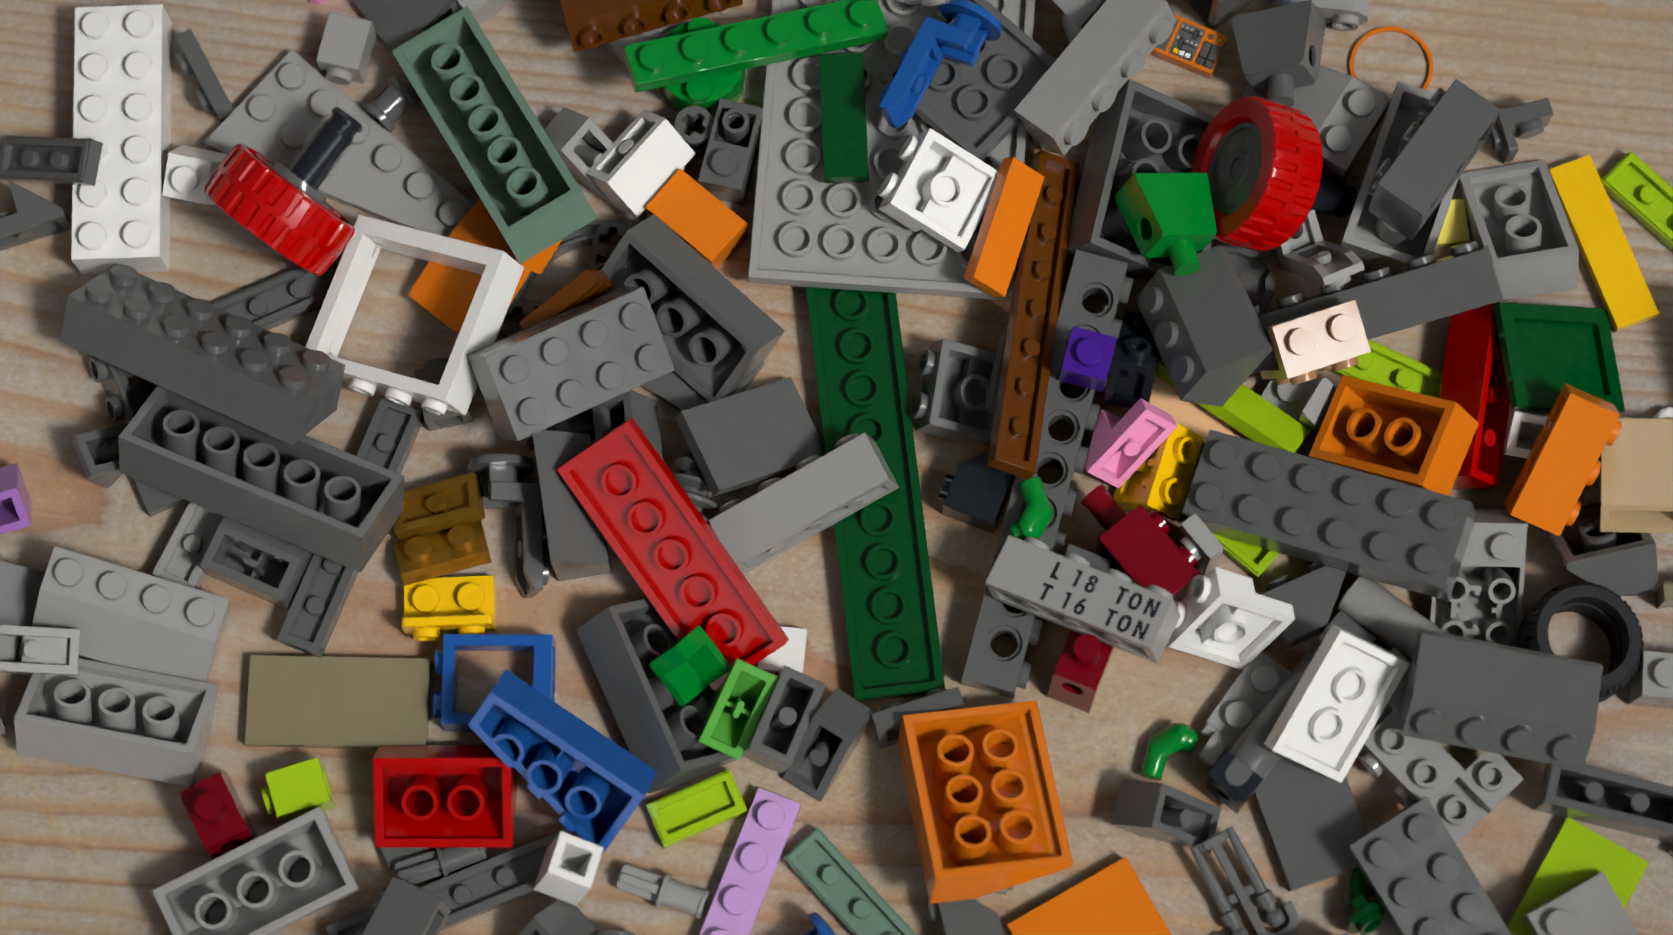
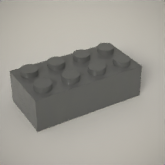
(571, 362)

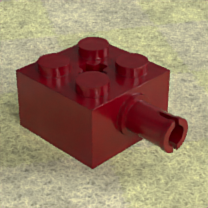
(1140, 545)

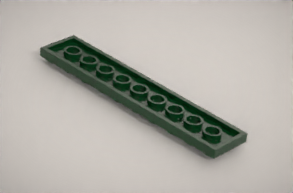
(885, 543)

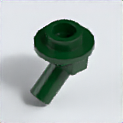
(1363, 914)

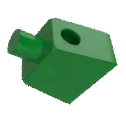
(1169, 216)

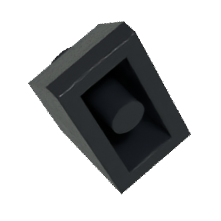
(976, 493)

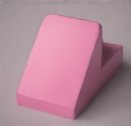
(1125, 443)

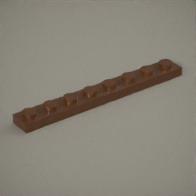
(1033, 321)

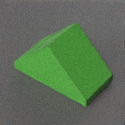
(737, 708)

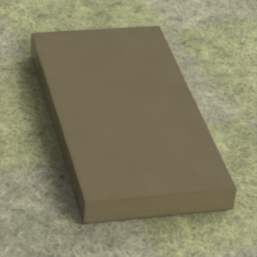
(337, 702)

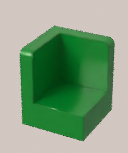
(690, 665)

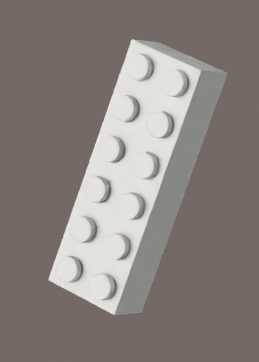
(126, 105)

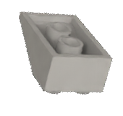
(1344, 115)
(1524, 227)

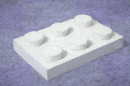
(1336, 703)

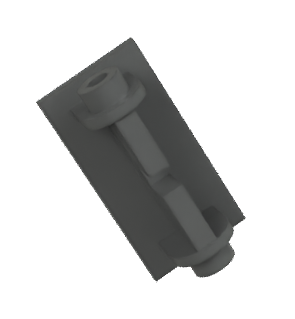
(122, 399)

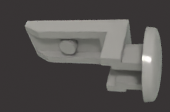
(1315, 258)

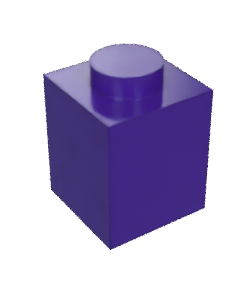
(1088, 359)

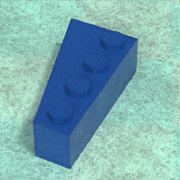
(563, 759)

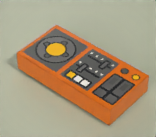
(1192, 47)

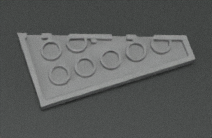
(371, 175)

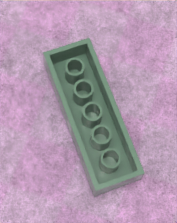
(494, 135)

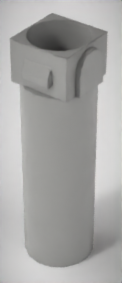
(1385, 615)

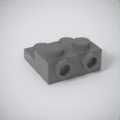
(954, 392)

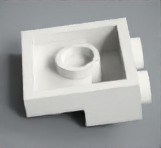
(938, 189)
(1227, 619)

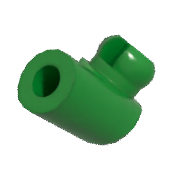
(1037, 513)
(1164, 743)

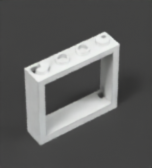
(479, 329)

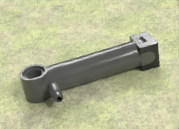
(1249, 759)

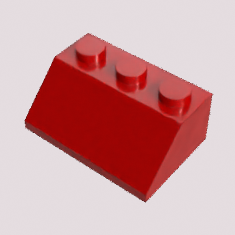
(443, 797)

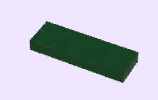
(843, 117)

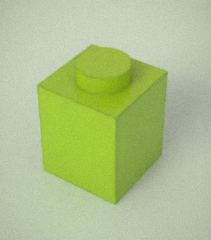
(298, 790)

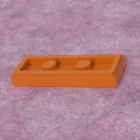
(1004, 227)

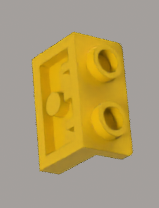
(1164, 476)
(449, 607)

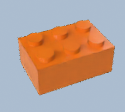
(1395, 434)

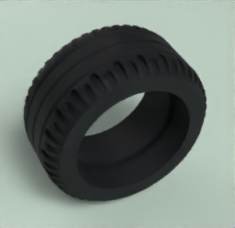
(1602, 607)

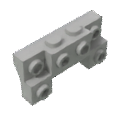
(1427, 770)

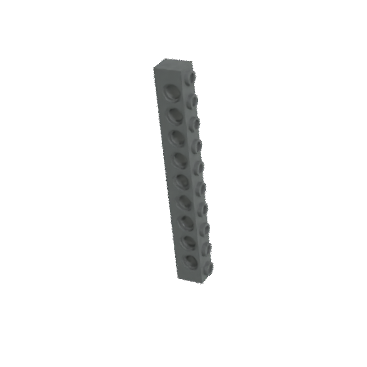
(1088, 277)

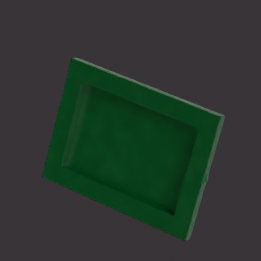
(1554, 347)

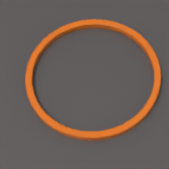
(1399, 30)

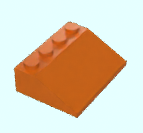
(982, 799)

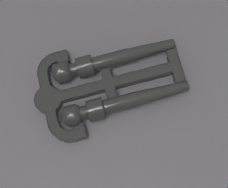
(1264, 896)

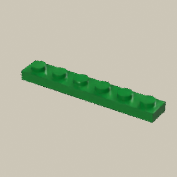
(754, 43)

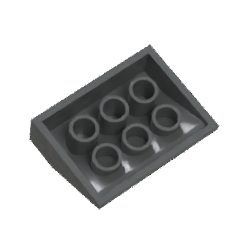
(1135, 135)

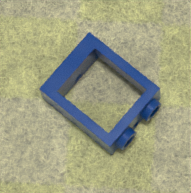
(446, 664)

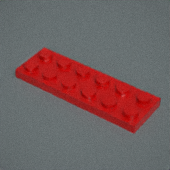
(670, 546)

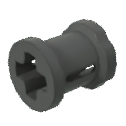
(391, 103)
(694, 118)

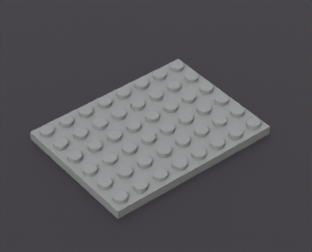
(834, 231)

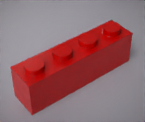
(1477, 382)

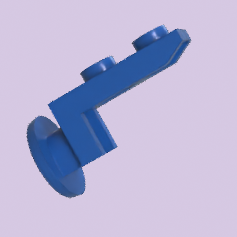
(935, 40)

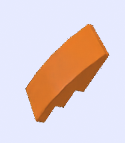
(450, 290)

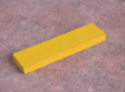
(1603, 244)

